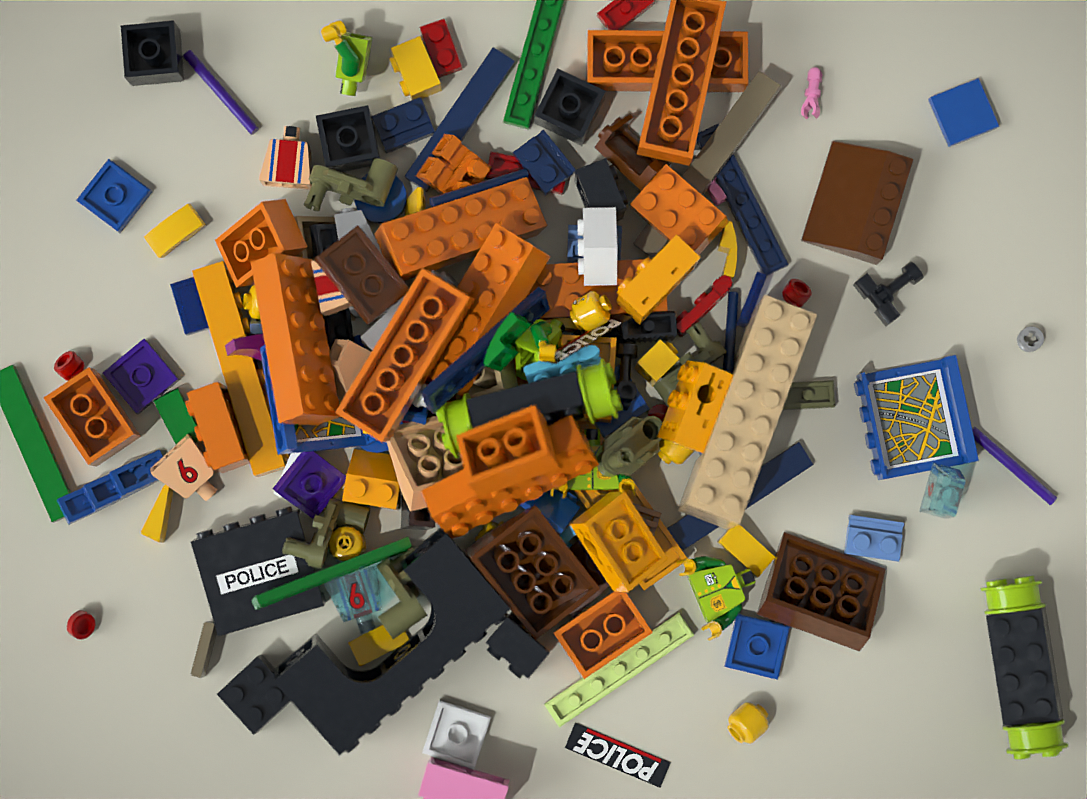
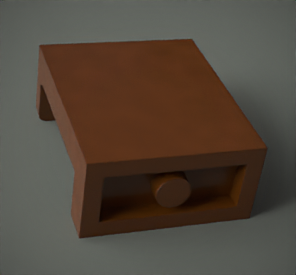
(621, 149)

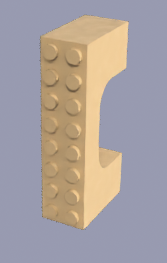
(749, 414)

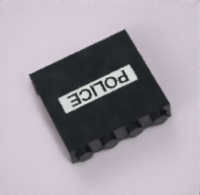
(249, 562)

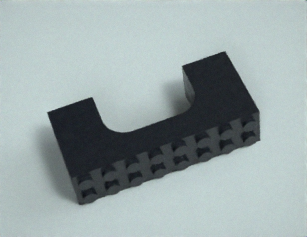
(352, 702)

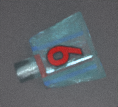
(943, 491)
(357, 597)

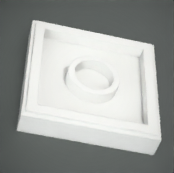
(456, 734)

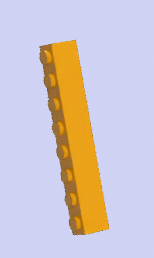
(241, 373)

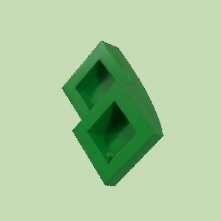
(501, 347)
(176, 416)

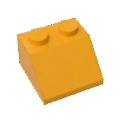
(372, 480)

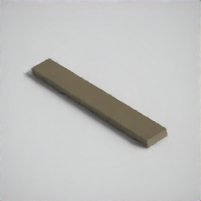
(719, 148)

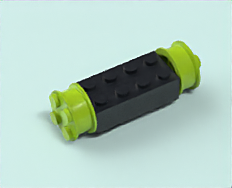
(554, 397)
(1024, 667)

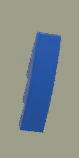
(109, 488)

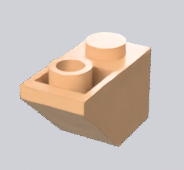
(346, 362)

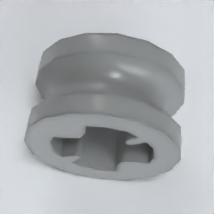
(1036, 332)

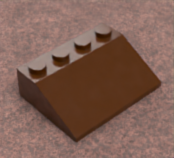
(857, 201)
(532, 570)
(822, 592)

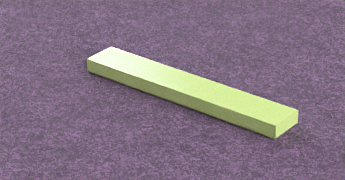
(619, 670)

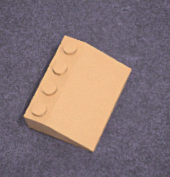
(421, 459)

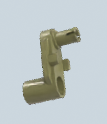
(371, 191)
(709, 353)
(629, 446)
(337, 514)
(408, 610)

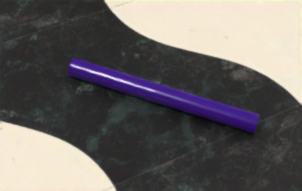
(221, 93)
(1013, 466)

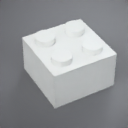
(598, 246)

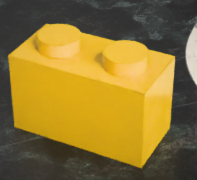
(415, 68)
(657, 362)

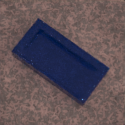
(751, 299)
(189, 306)

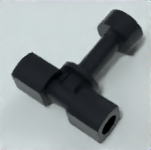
(882, 295)
(626, 388)

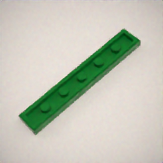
(533, 63)
(32, 442)
(331, 573)

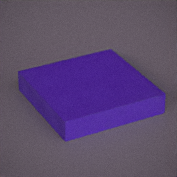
(141, 376)
(310, 483)

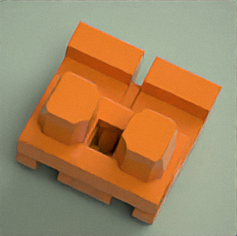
(453, 167)

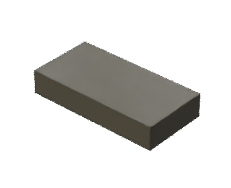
(204, 650)

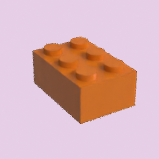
(679, 209)
(258, 234)
(92, 417)
(217, 427)
(507, 451)
(602, 632)

